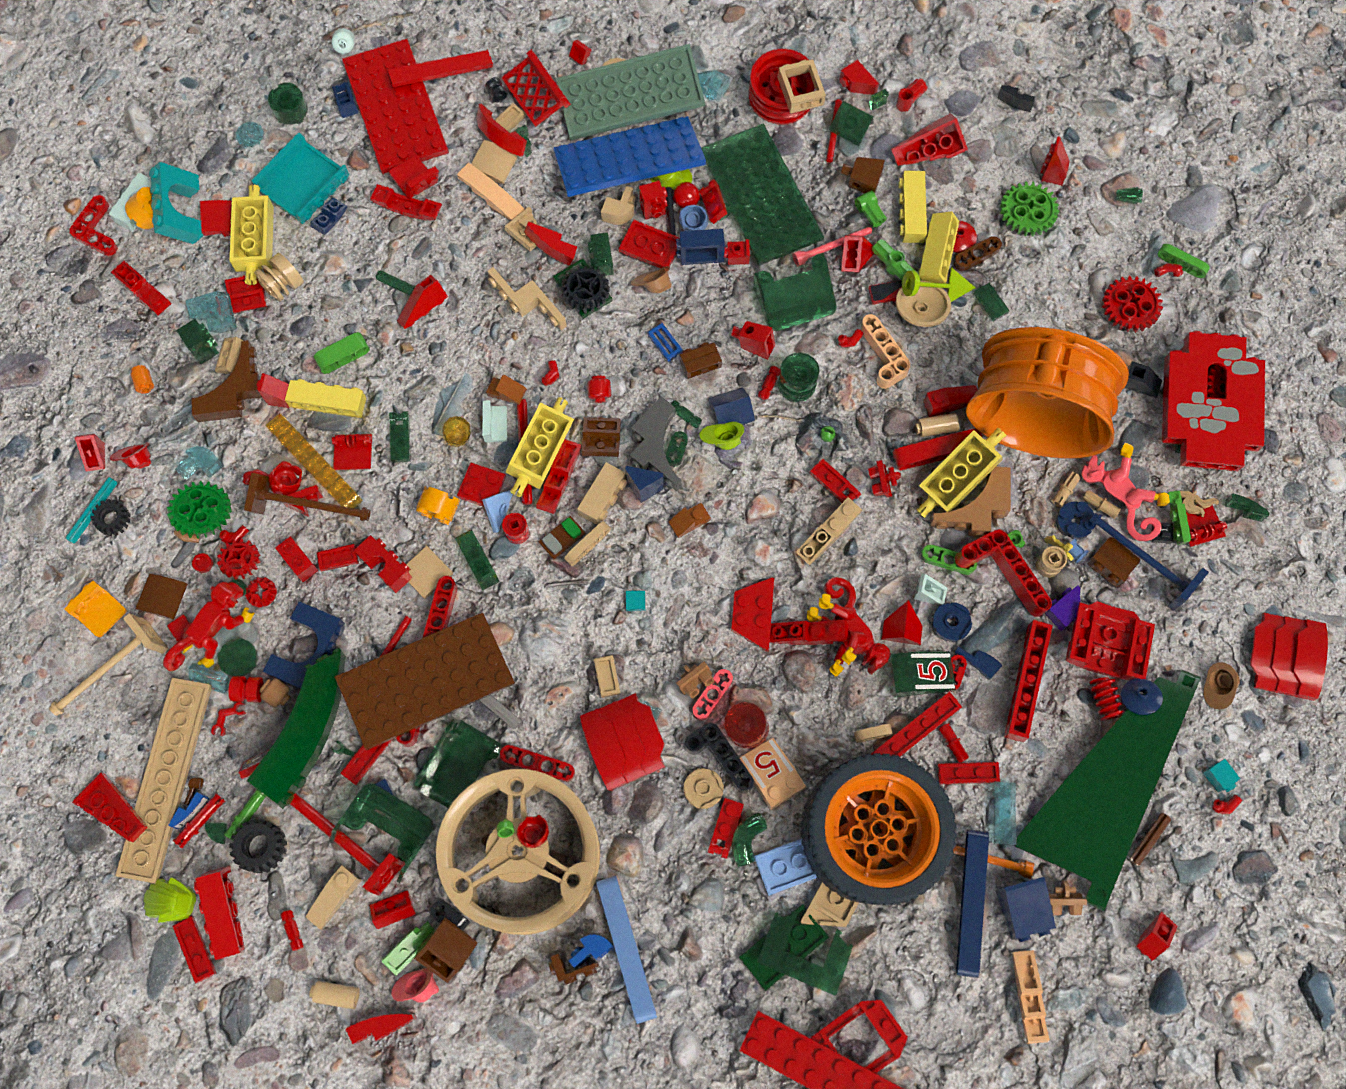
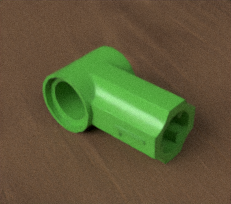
(869, 206)

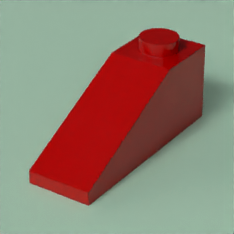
(948, 399)

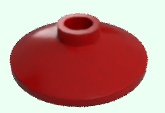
(966, 240)

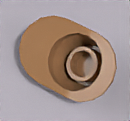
(654, 281)
(1221, 685)

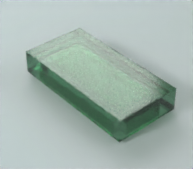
(991, 302)

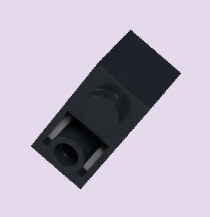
(1143, 380)

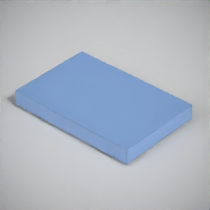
(784, 867)

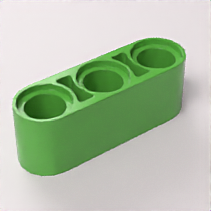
(341, 353)

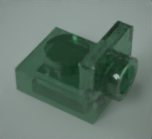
(523, 132)

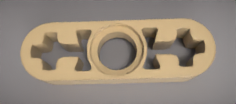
(587, 543)

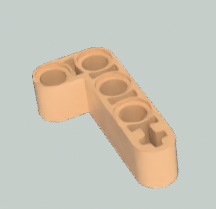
(874, 329)

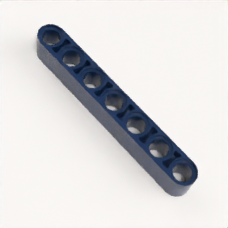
(972, 903)

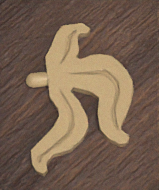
(1189, 499)

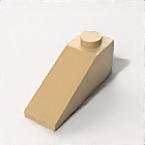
(333, 896)

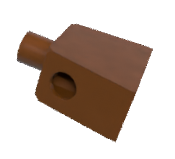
(864, 174)

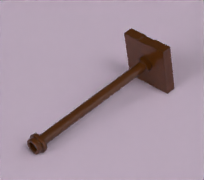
(259, 493)

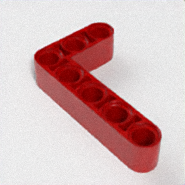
(1019, 583)

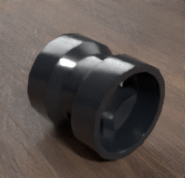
(496, 88)

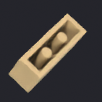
(602, 494)

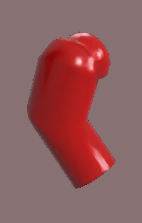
(1169, 267)
(552, 375)

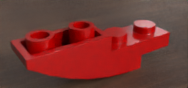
(141, 288)
(809, 632)

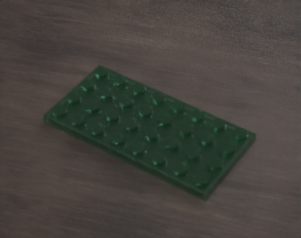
(762, 194)

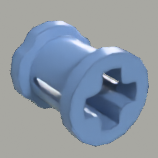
(1077, 551)

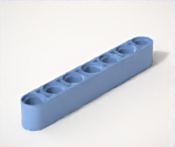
(626, 950)

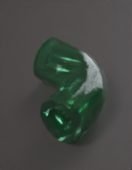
(744, 836)

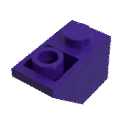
(1065, 610)

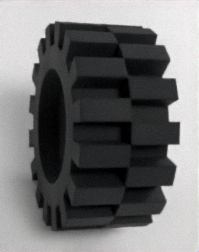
(103, 510)

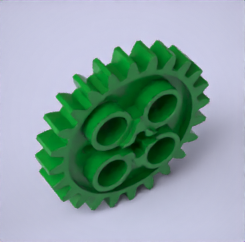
(199, 509)

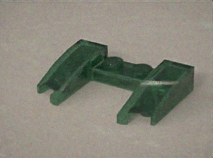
(823, 978)

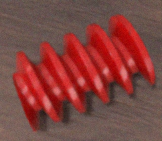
(1107, 698)

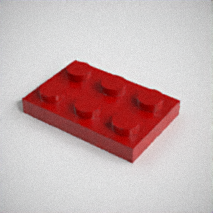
(649, 245)

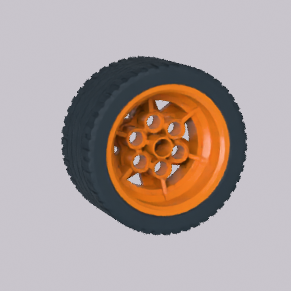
(927, 817)

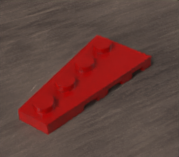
(110, 808)

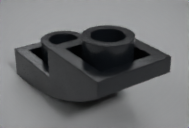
(1010, 96)

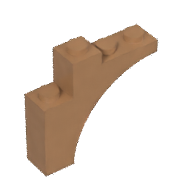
(976, 516)

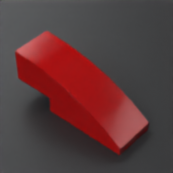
(550, 243)
(378, 1026)

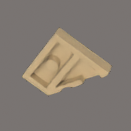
(517, 226)

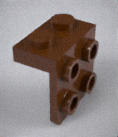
(1114, 562)
(558, 968)

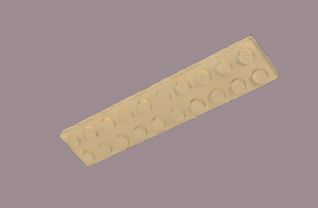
(165, 779)

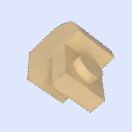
(617, 211)

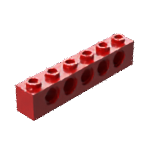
(1028, 681)

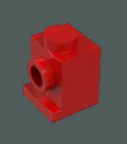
(737, 252)

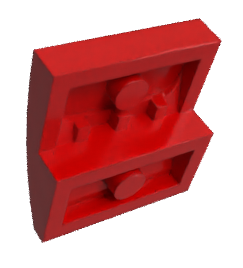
(216, 217)
(245, 296)

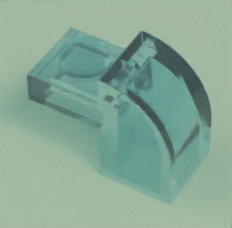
(199, 458)

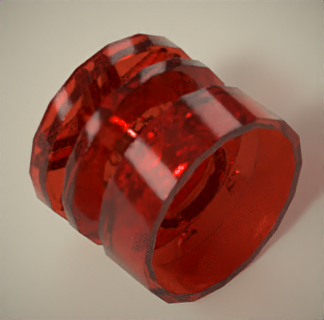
(736, 722)

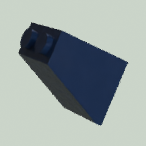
(1027, 909)

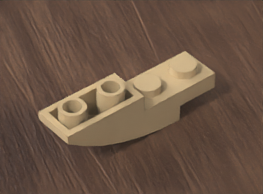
(829, 532)

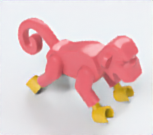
(1121, 488)

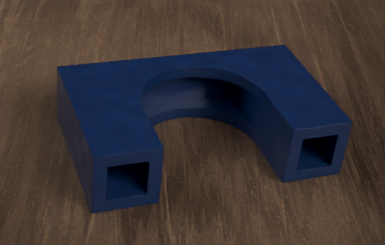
(327, 629)

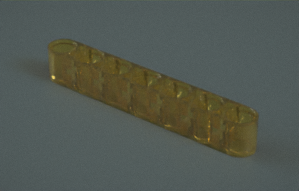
(313, 462)

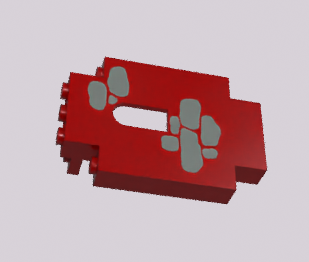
(1209, 429)

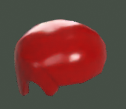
(686, 194)
(533, 831)

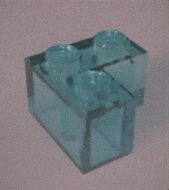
(214, 308)

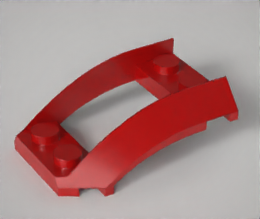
(883, 1023)

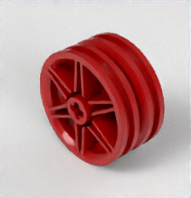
(769, 100)

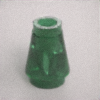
(1130, 195)

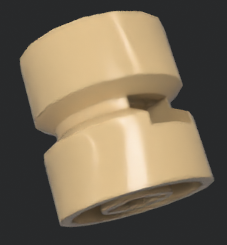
(1051, 561)

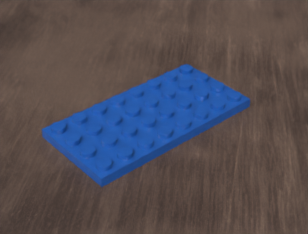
(629, 156)

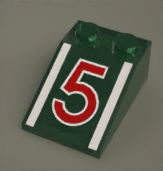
(922, 673)

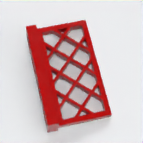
(548, 83)

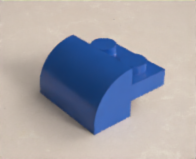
(594, 946)

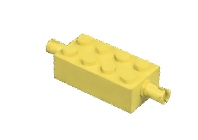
(251, 233)
(539, 446)
(961, 472)

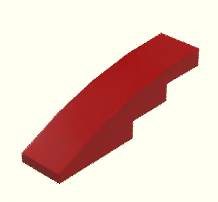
(559, 476)

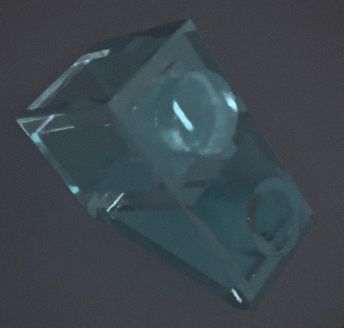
(713, 84)

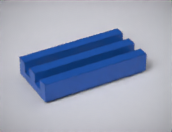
(673, 354)

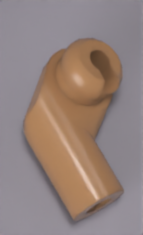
(185, 538)

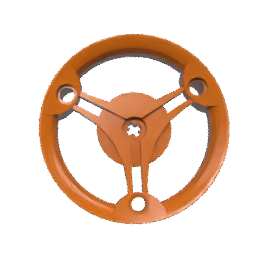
(1048, 392)

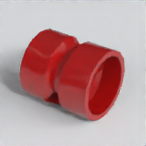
(517, 532)
(243, 688)

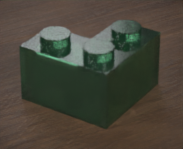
(198, 341)

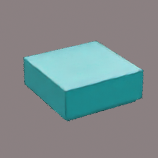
(635, 601)

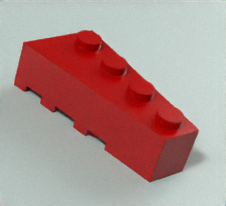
(219, 912)

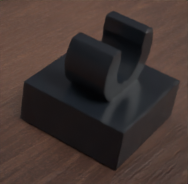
(1165, 534)

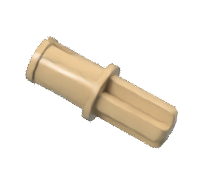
(1066, 489)
(1101, 504)

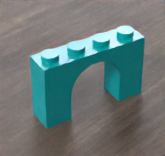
(166, 218)

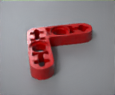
(88, 230)

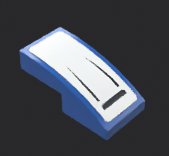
(183, 816)

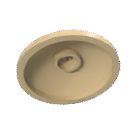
(926, 308)

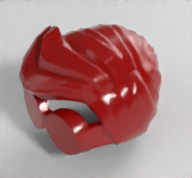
(283, 479)

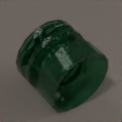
(798, 377)

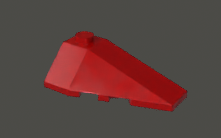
(935, 141)

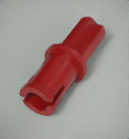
(953, 742)

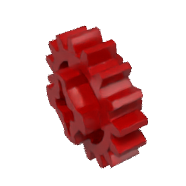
(238, 559)

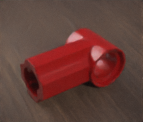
(909, 95)

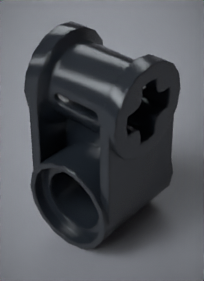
(451, 914)

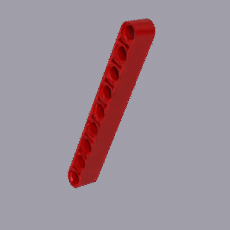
(435, 614)

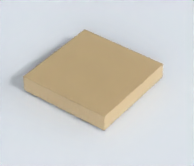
(426, 571)

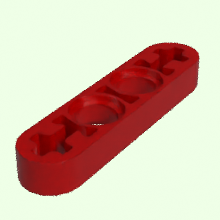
(537, 764)

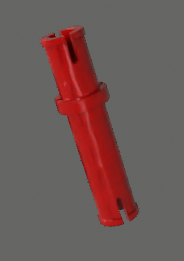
(198, 821)

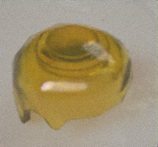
(456, 431)

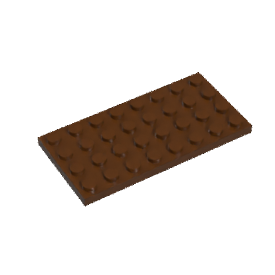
(424, 681)

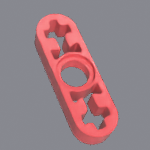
(725, 685)

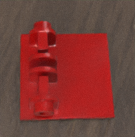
(352, 451)
(1205, 528)

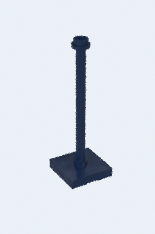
(1186, 587)

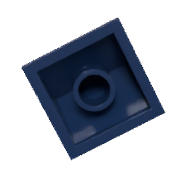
(732, 407)
(644, 482)

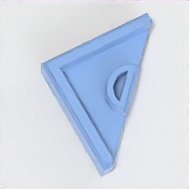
(497, 507)

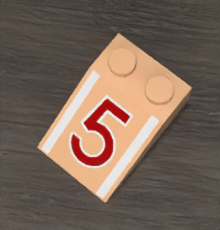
(773, 773)

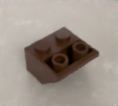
(445, 950)

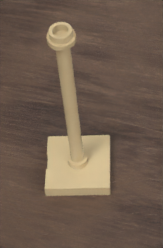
(144, 634)

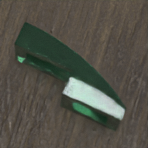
(1251, 509)

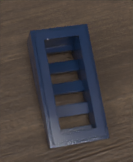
(345, 100)

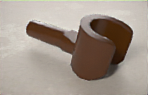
(194, 783)

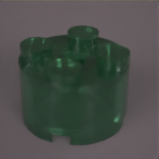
(288, 103)

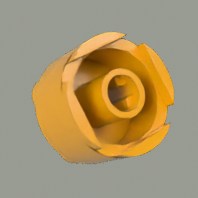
(139, 208)
(437, 505)

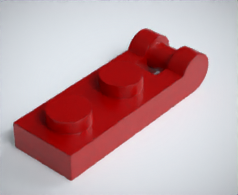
(713, 201)
(834, 481)
(725, 827)

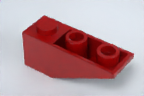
(1055, 164)
(423, 298)

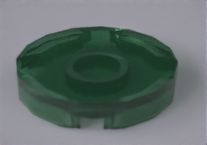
(237, 657)

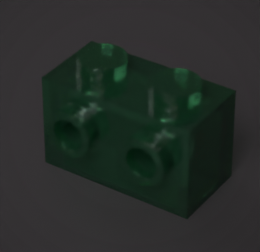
(601, 253)

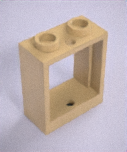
(803, 101)

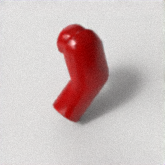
(845, 341)
(247, 475)
(228, 537)
(1223, 807)

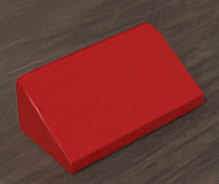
(392, 909)

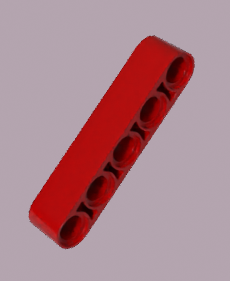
(929, 450)

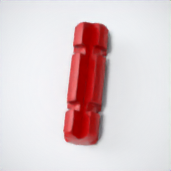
(769, 383)
(292, 930)

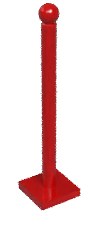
(382, 872)

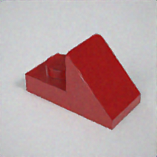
(311, 493)

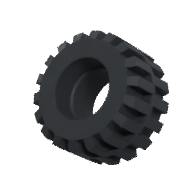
(244, 838)

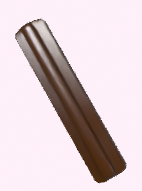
(1150, 839)

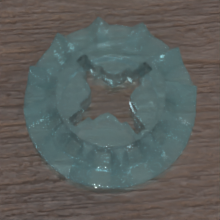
(252, 128)

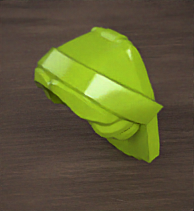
(169, 900)

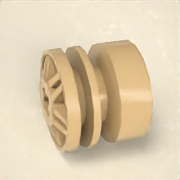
(279, 277)

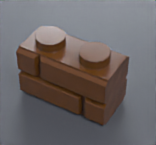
(700, 360)

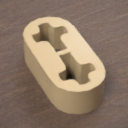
(873, 733)

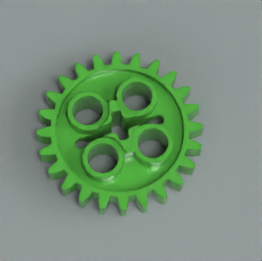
(1029, 208)

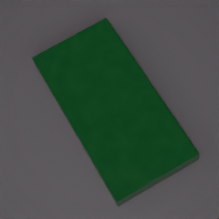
(801, 942)

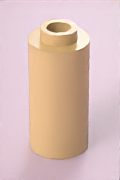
(937, 425)
(335, 995)

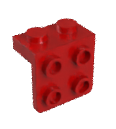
(414, 176)

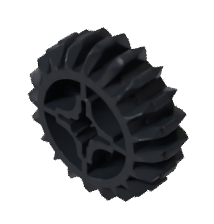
(586, 280)

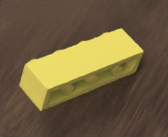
(913, 207)
(939, 247)
(325, 398)

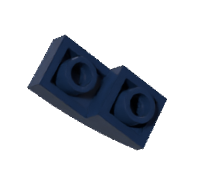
(330, 215)

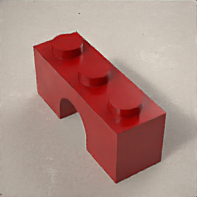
(373, 552)

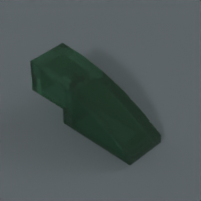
(477, 559)

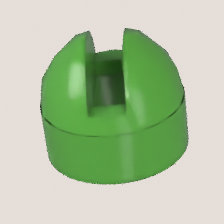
(826, 436)
(505, 828)

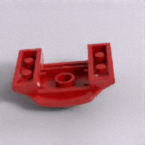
(1110, 641)
(1290, 656)
(623, 741)

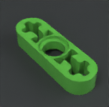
(1191, 265)
(933, 561)

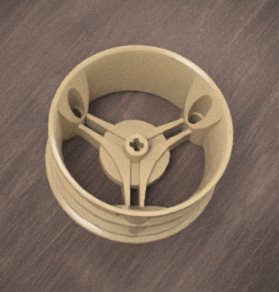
(511, 867)

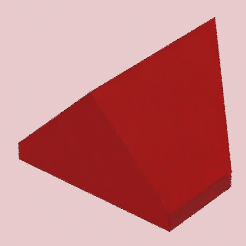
(855, 253)
(903, 626)

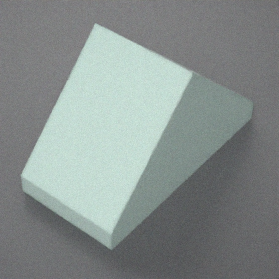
(930, 590)

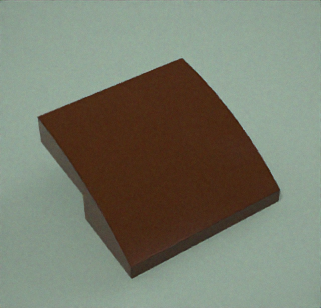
(601, 437)
(161, 596)

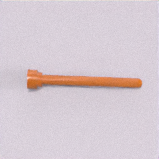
(1025, 868)

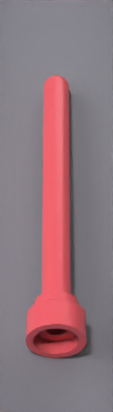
(801, 257)

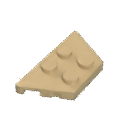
(829, 908)

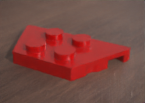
(753, 613)

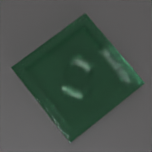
(850, 123)

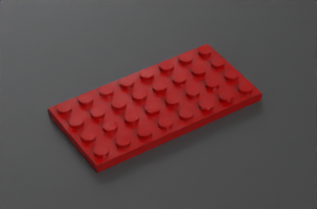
(398, 117)

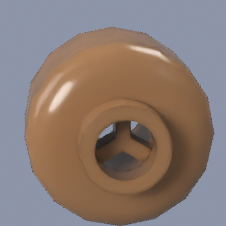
(275, 692)

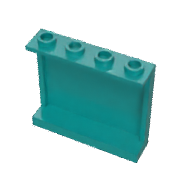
(300, 178)

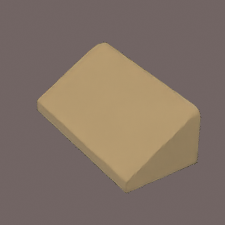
(228, 355)

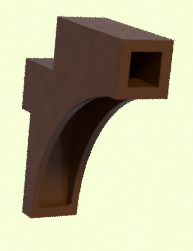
(228, 398)

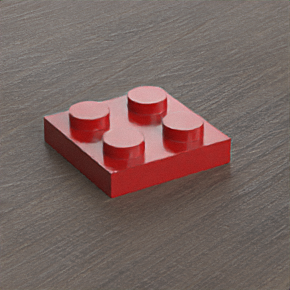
(480, 484)

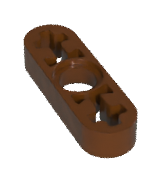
(981, 246)

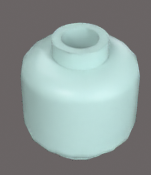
(343, 41)

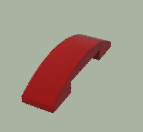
(497, 134)
(403, 205)

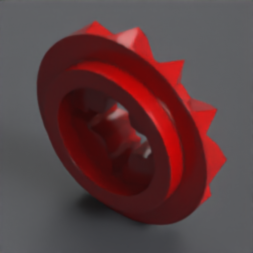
(267, 596)

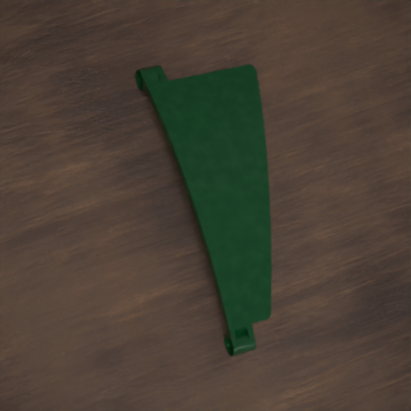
(1102, 802)

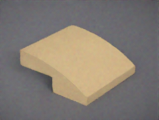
(494, 161)

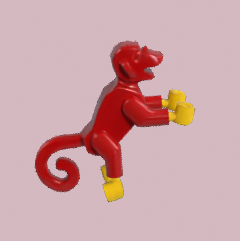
(207, 624)
(859, 635)

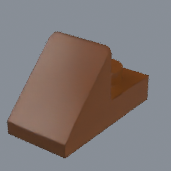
(506, 389)
(690, 519)

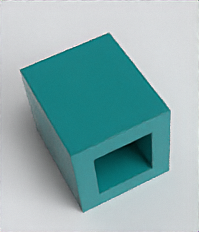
(1222, 776)

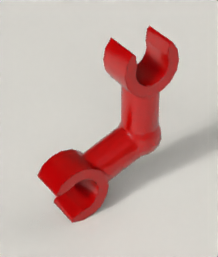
(222, 713)

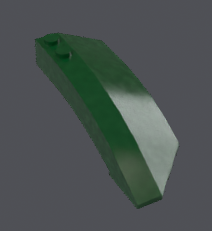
(304, 734)

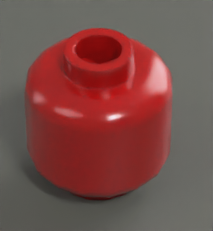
(599, 388)

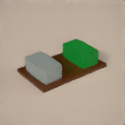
(562, 537)

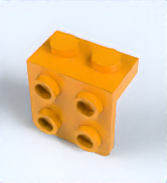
(95, 608)

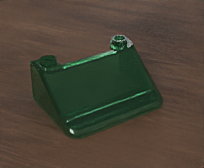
(796, 297)

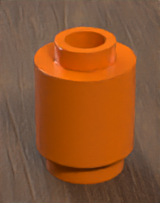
(141, 379)

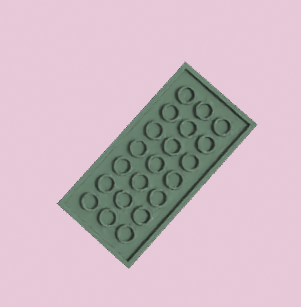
(631, 92)

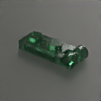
(400, 437)

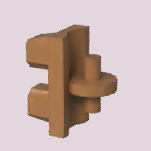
(693, 677)
(1066, 896)

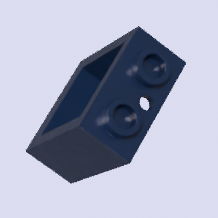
(701, 246)

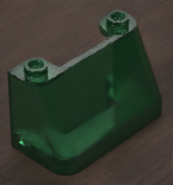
(455, 762)

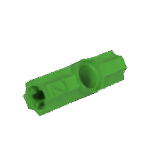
(893, 259)

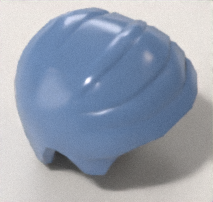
(693, 218)

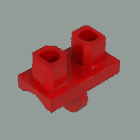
(880, 471)

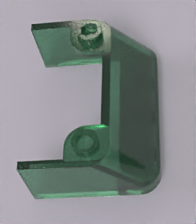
(392, 817)

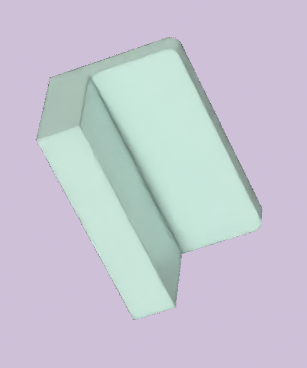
(494, 422)

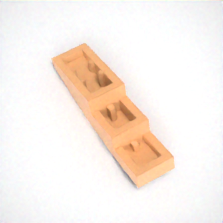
(490, 191)
(1030, 997)

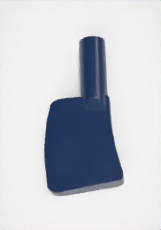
(981, 661)

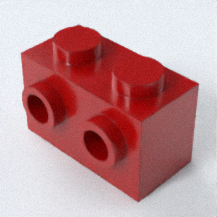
(652, 200)

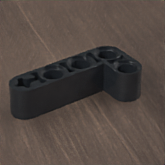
(722, 759)

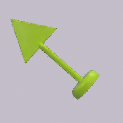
(956, 288)

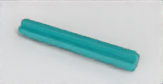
(85, 518)

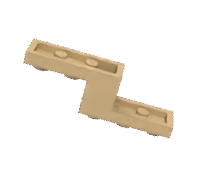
(526, 299)

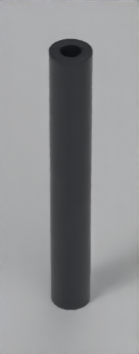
(670, 211)

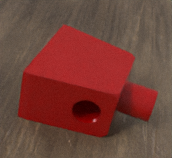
(755, 338)

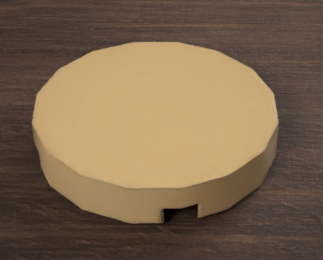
(703, 788)

